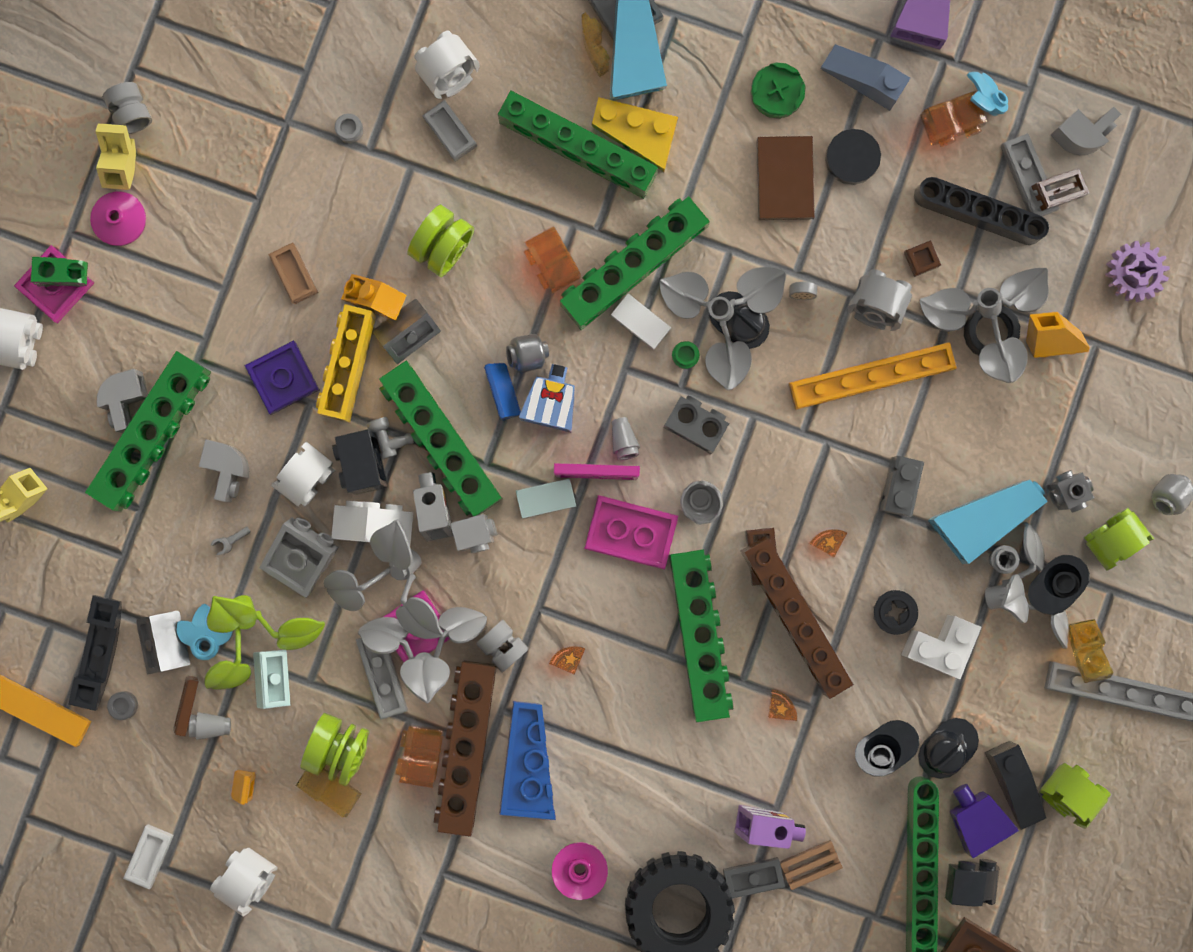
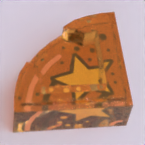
(828, 541)
(568, 658)
(781, 706)

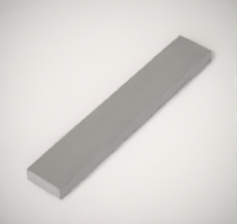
(1122, 692)

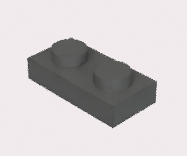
(754, 877)

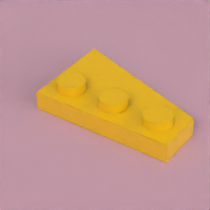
(637, 128)

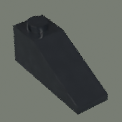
(1016, 783)

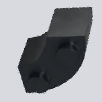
(972, 883)

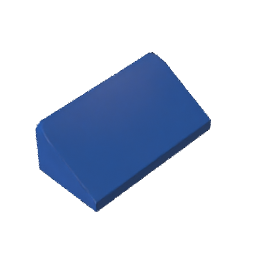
(502, 390)

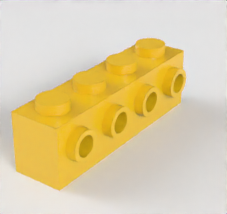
(346, 363)

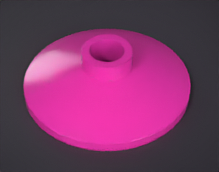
(128, 225)
(577, 885)

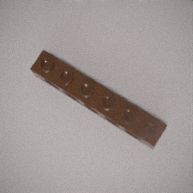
(796, 617)
(448, 819)

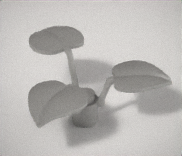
(759, 287)
(1006, 358)
(390, 546)
(1011, 593)
(424, 673)

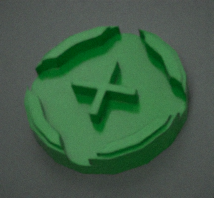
(777, 90)

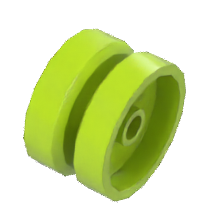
(440, 240)

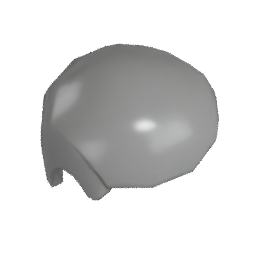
(701, 502)

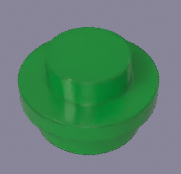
(685, 355)

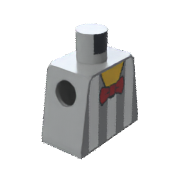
(435, 518)

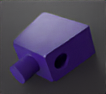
(979, 821)

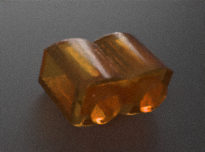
(953, 119)
(552, 260)
(420, 755)

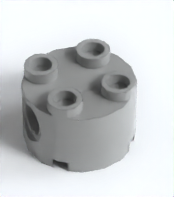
(880, 301)

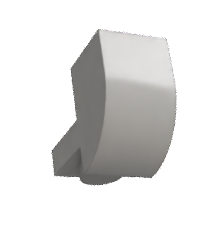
(1083, 137)
(117, 393)
(230, 464)

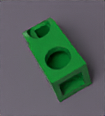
(58, 272)

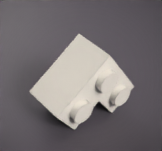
(361, 519)
(948, 652)

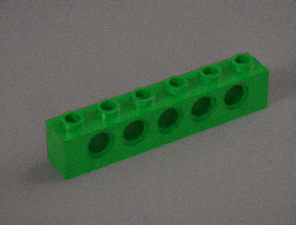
(577, 144)
(693, 224)
(405, 377)
(104, 485)
(703, 707)

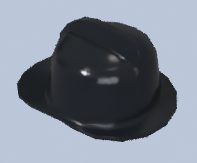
(744, 324)
(1059, 584)
(887, 748)
(948, 748)

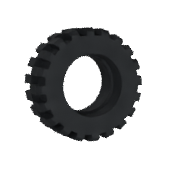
(671, 871)

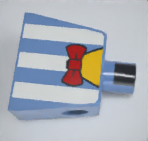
(550, 401)

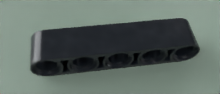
(994, 210)

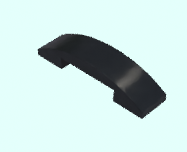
(98, 653)

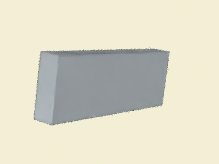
(1026, 171)
(383, 682)

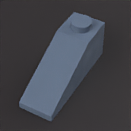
(866, 75)

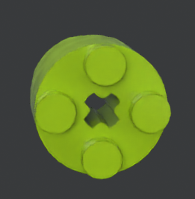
(1119, 539)
(1074, 794)

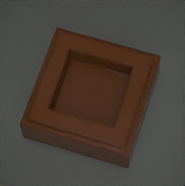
(922, 258)

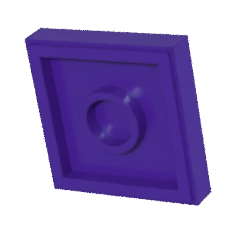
(282, 377)

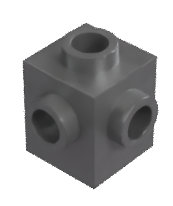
(1062, 494)

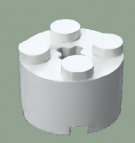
(446, 65)
(18, 338)
(303, 474)
(244, 880)

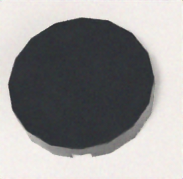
(853, 156)

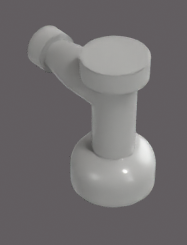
(387, 446)

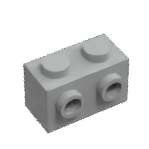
(474, 533)

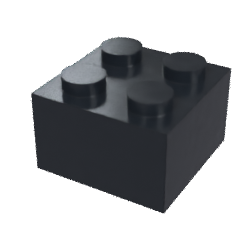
(360, 462)

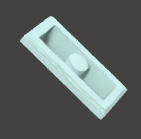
(546, 498)
(271, 679)

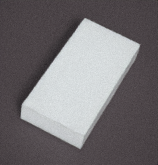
(640, 321)
(148, 856)

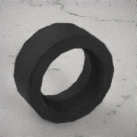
(970, 328)

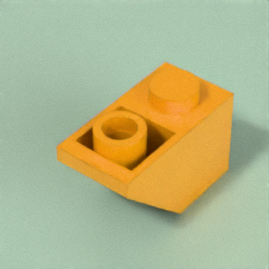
(373, 296)
(1054, 335)

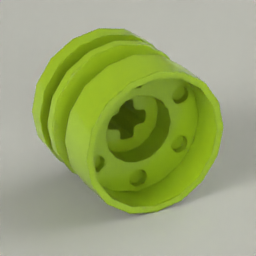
(334, 749)

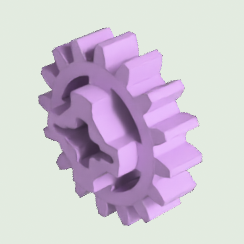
(1132, 282)

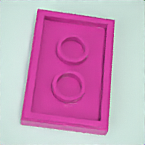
(590, 471)
(631, 532)

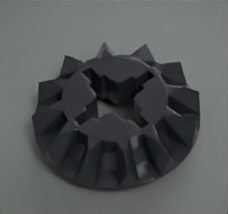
(907, 618)

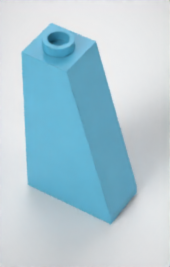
(636, 52)
(984, 521)

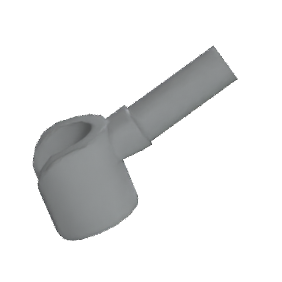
(227, 542)

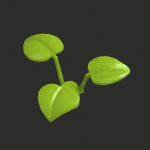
(240, 614)

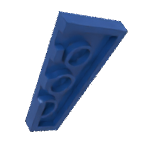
(526, 771)

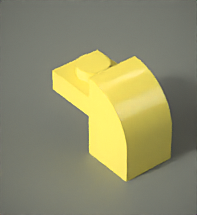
(117, 156)
(19, 494)

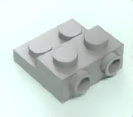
(299, 556)

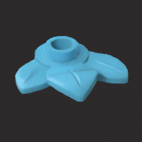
(988, 95)
(197, 631)

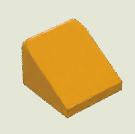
(243, 786)

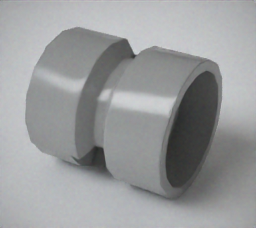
(125, 104)
(495, 638)

